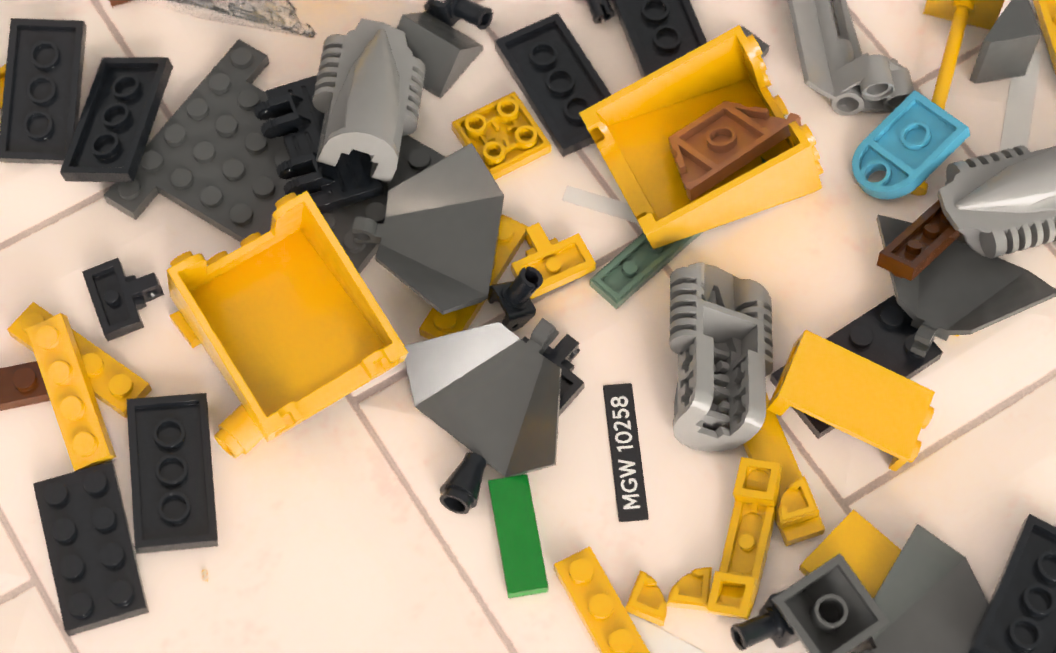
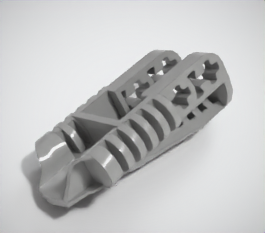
(368, 95)
(1002, 200)
(721, 341)

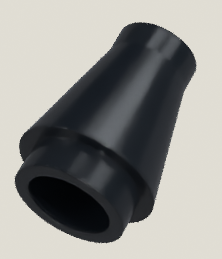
(463, 486)

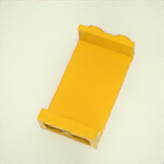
(854, 397)

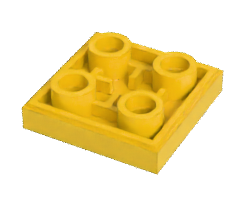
(502, 135)
(862, 547)

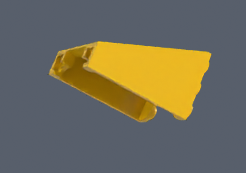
(635, 127)
(286, 318)

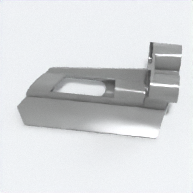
(838, 67)

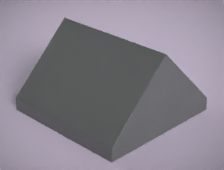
(1008, 44)
(440, 48)
(830, 609)

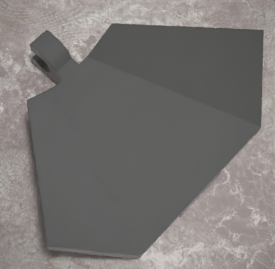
(441, 231)
(961, 290)
(491, 393)
(929, 600)

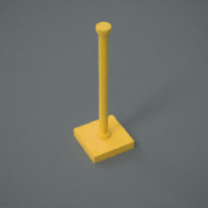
(961, 12)

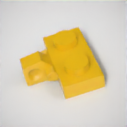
(555, 260)

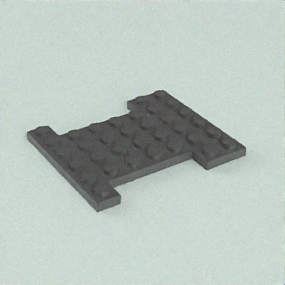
(225, 170)

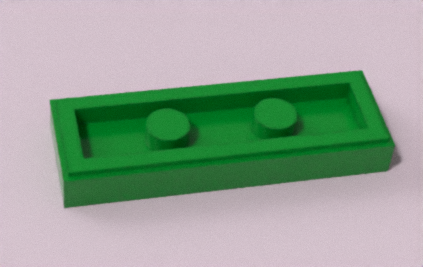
(518, 536)

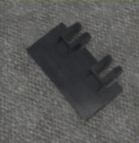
(293, 112)

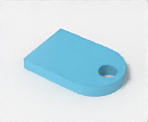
(907, 147)

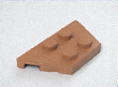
(724, 143)

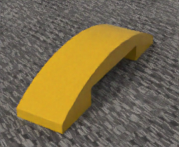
(747, 539)

